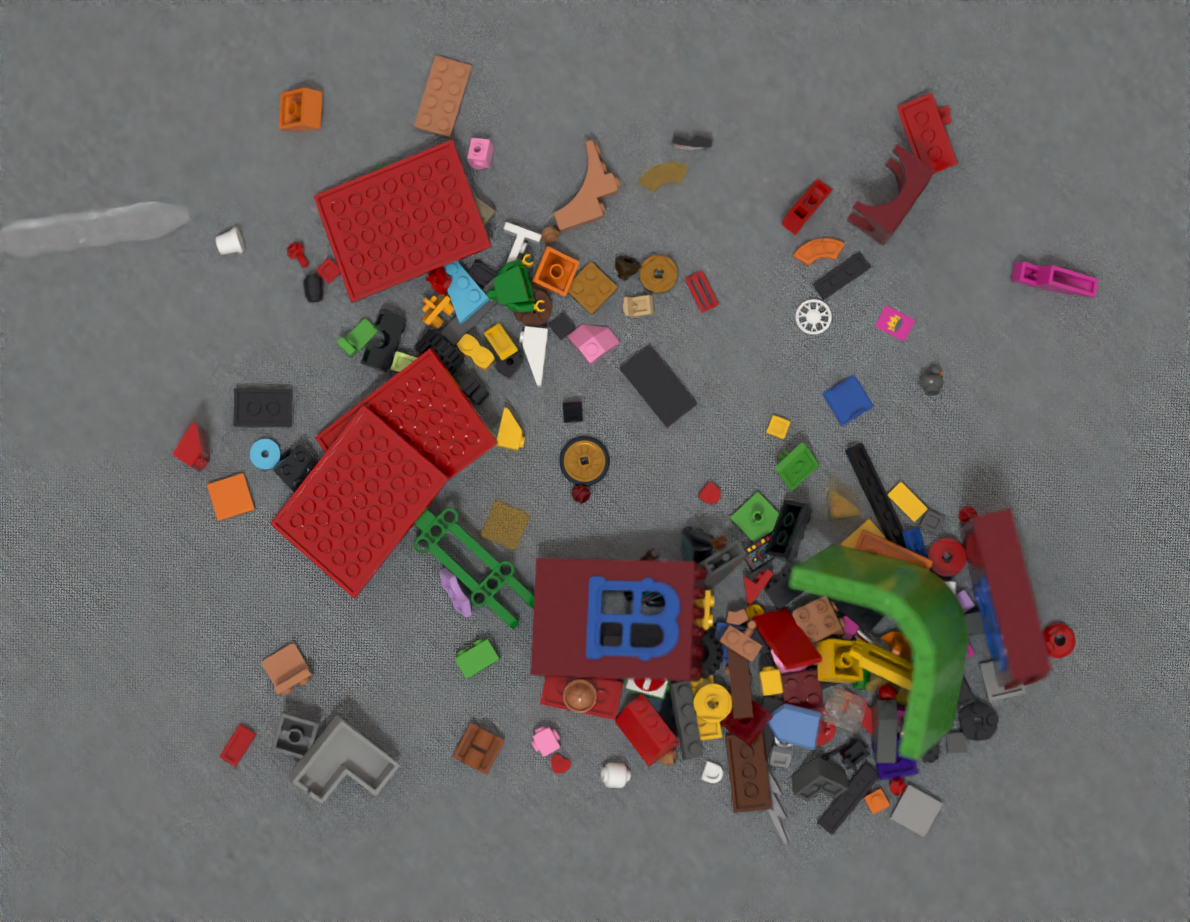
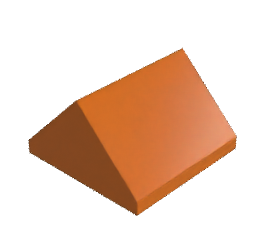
(555, 272)

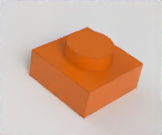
(876, 801)

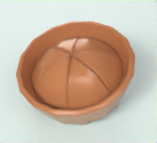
(579, 695)

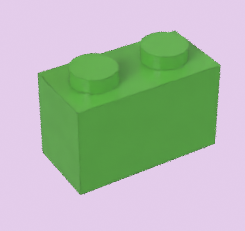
(477, 658)

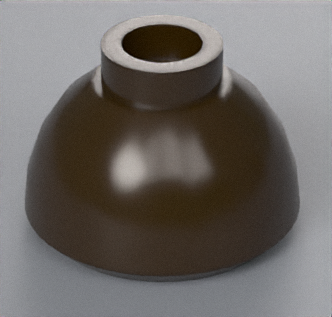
(626, 266)

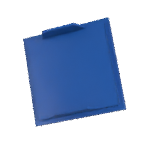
(847, 400)

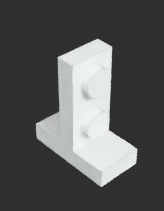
(521, 235)

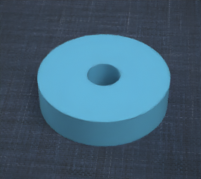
(257, 450)

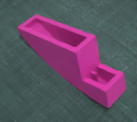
(1055, 279)

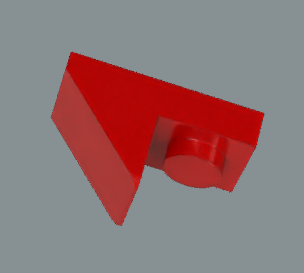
(752, 589)

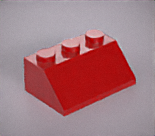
(193, 448)
(646, 730)

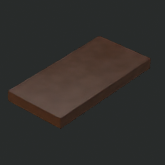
(748, 774)

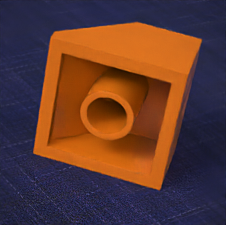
(300, 110)

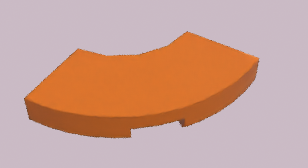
(819, 249)

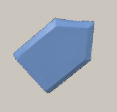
(796, 725)

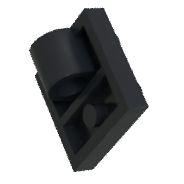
(295, 466)

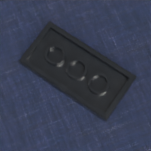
(658, 386)

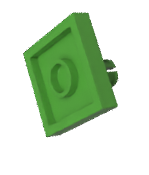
(796, 466)
(756, 517)

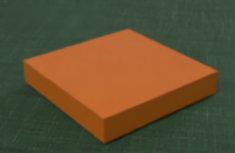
(230, 497)

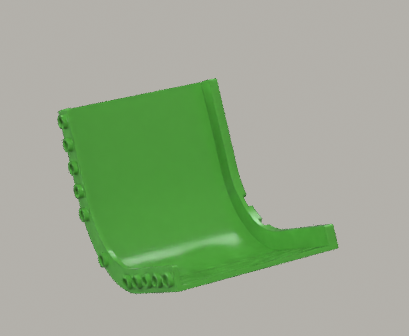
(927, 616)

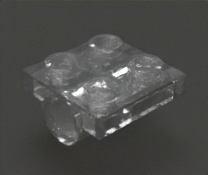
(844, 709)

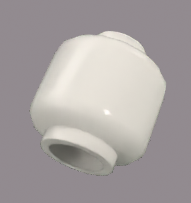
(615, 775)

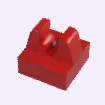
(439, 280)

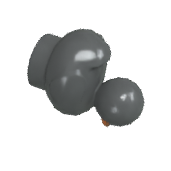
(932, 382)

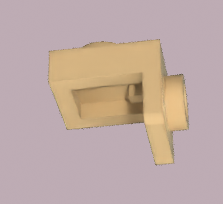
(638, 306)

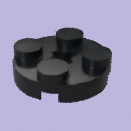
(989, 720)

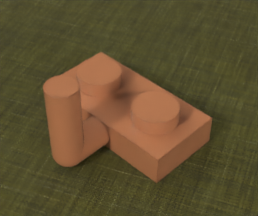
(741, 642)

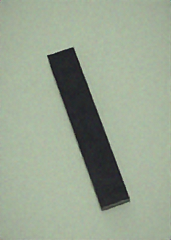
(876, 494)

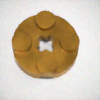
(655, 284)

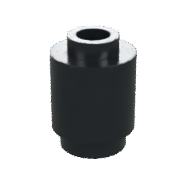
(313, 288)

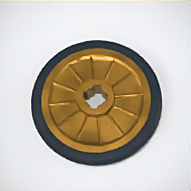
(584, 448)

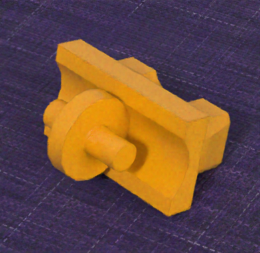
(431, 316)

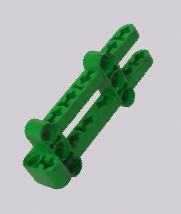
(425, 524)

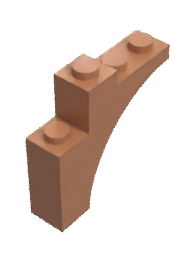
(585, 205)

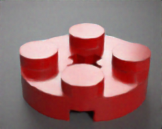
(954, 549)

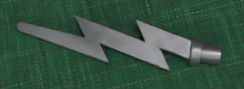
(777, 810)

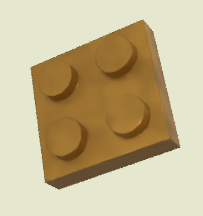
(591, 288)

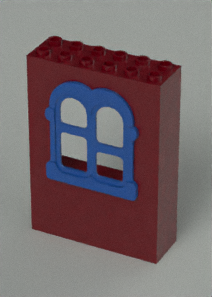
(1005, 599)
(570, 619)

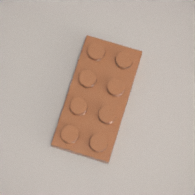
(442, 96)

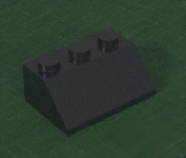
(789, 531)

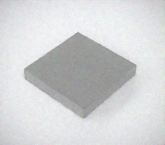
(991, 684)
(916, 811)

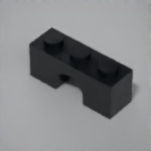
(391, 326)

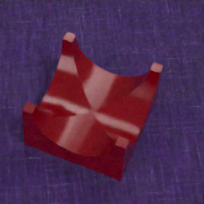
(883, 220)

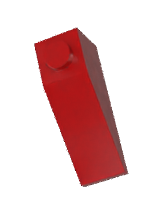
(806, 207)

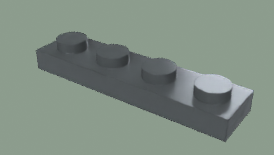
(686, 720)

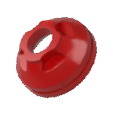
(1059, 651)

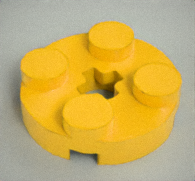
(721, 696)

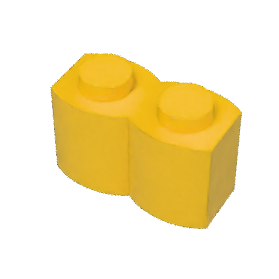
(472, 350)

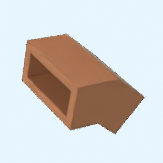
(737, 618)

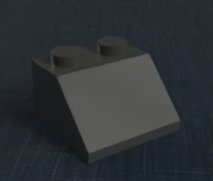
(294, 735)

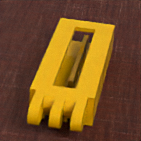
(883, 663)

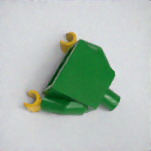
(514, 287)

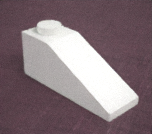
(534, 345)

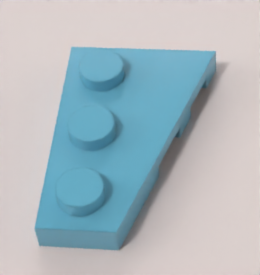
(464, 292)

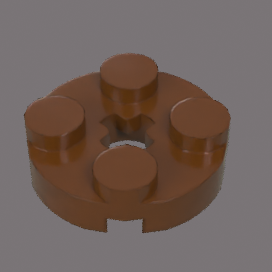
(536, 319)

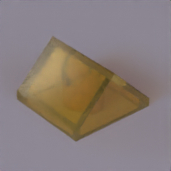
(839, 507)

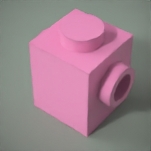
(480, 153)
(545, 741)

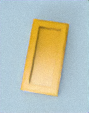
(500, 341)
(907, 502)

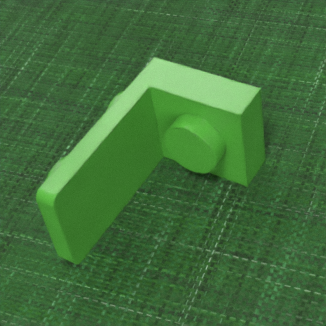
(357, 338)

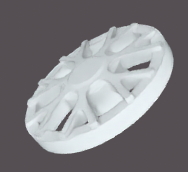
(813, 317)

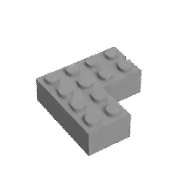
(342, 752)

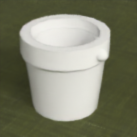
(230, 242)

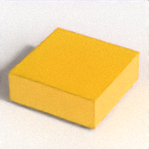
(778, 427)

